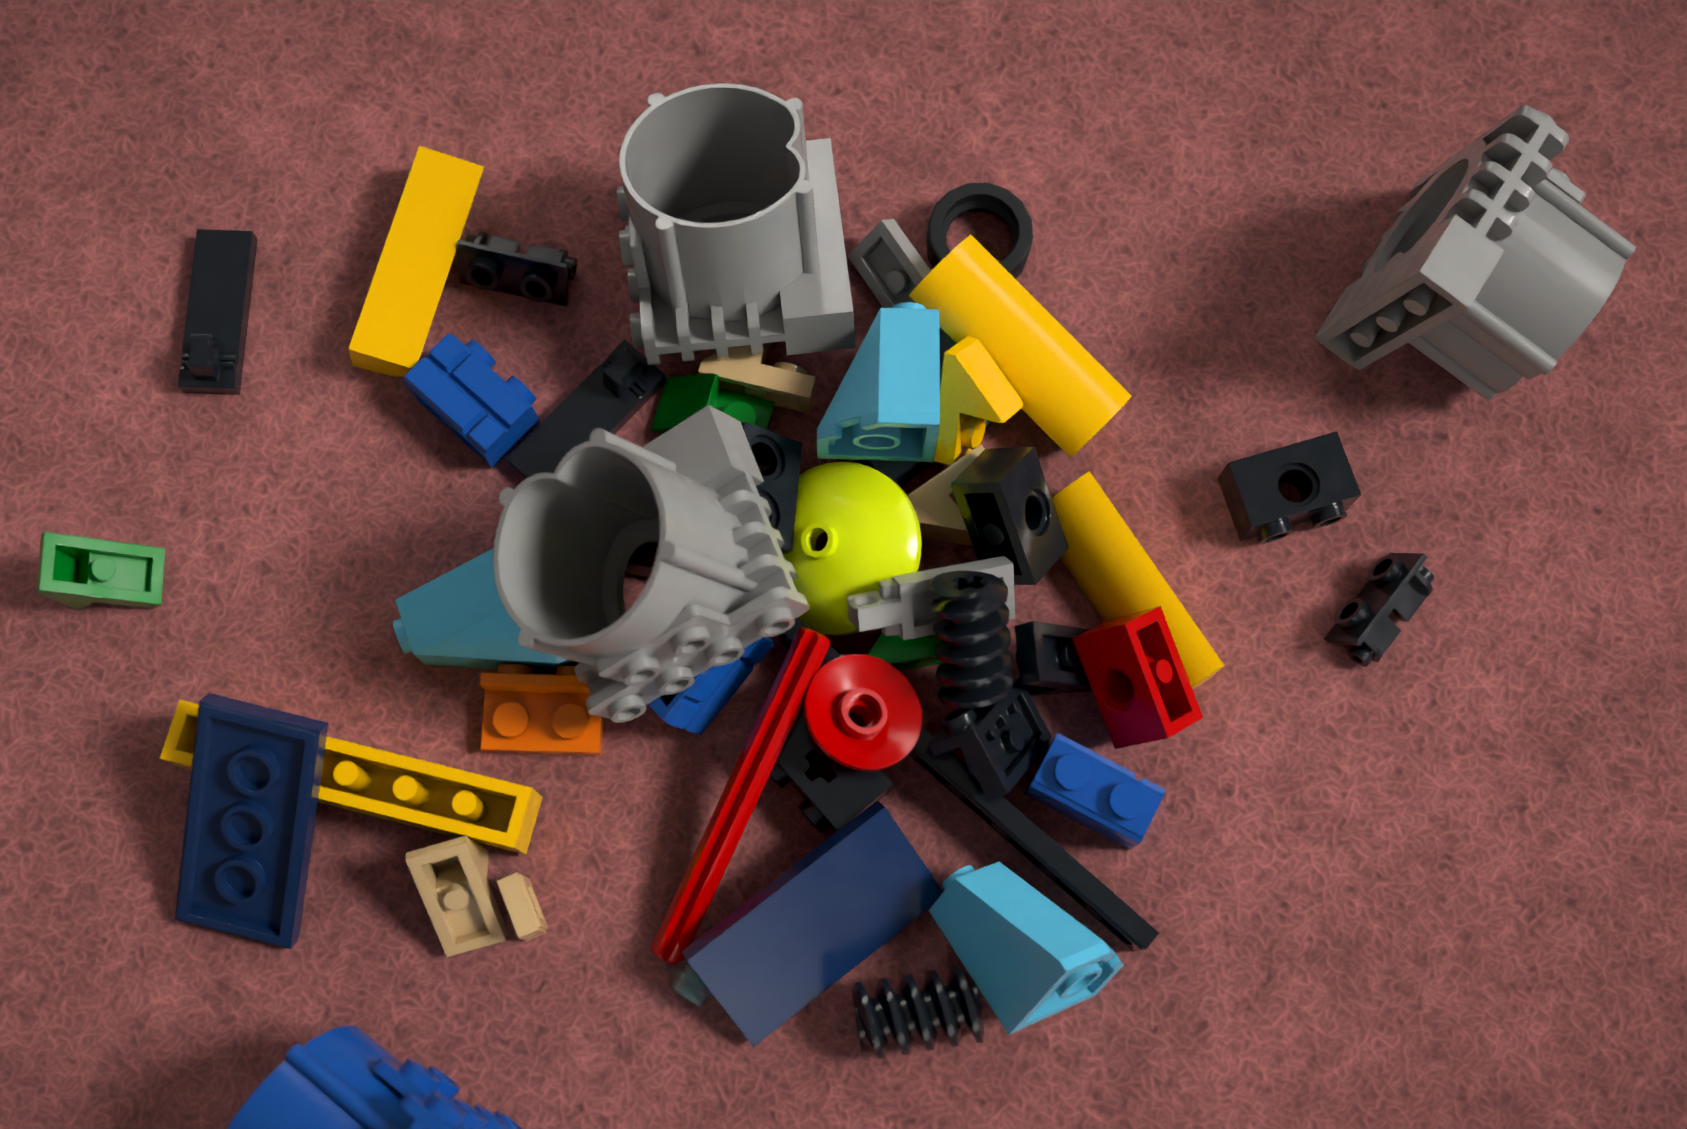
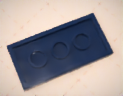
(250, 820)
(814, 923)

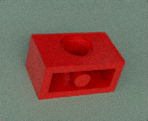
(1138, 678)

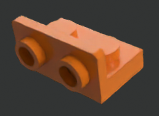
(538, 713)

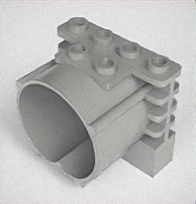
(775, 262)
(1484, 264)
(714, 574)

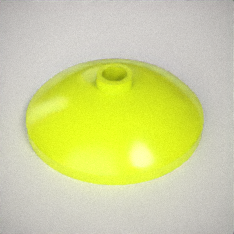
(869, 535)

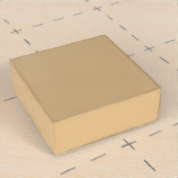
(522, 906)

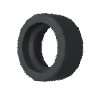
(988, 199)

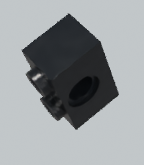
(1313, 466)
(1011, 511)

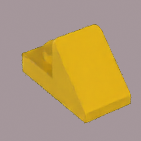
(970, 393)

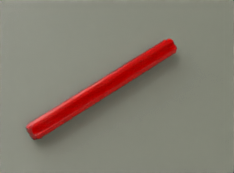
(740, 795)

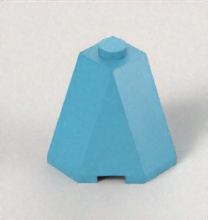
(890, 392)
(464, 623)
(1020, 945)

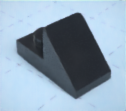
(1049, 659)

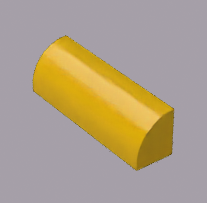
(414, 263)
(1043, 362)
(1121, 575)

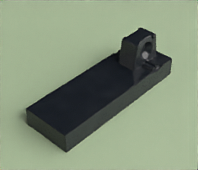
(218, 312)
(601, 401)

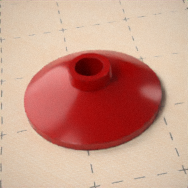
(875, 693)

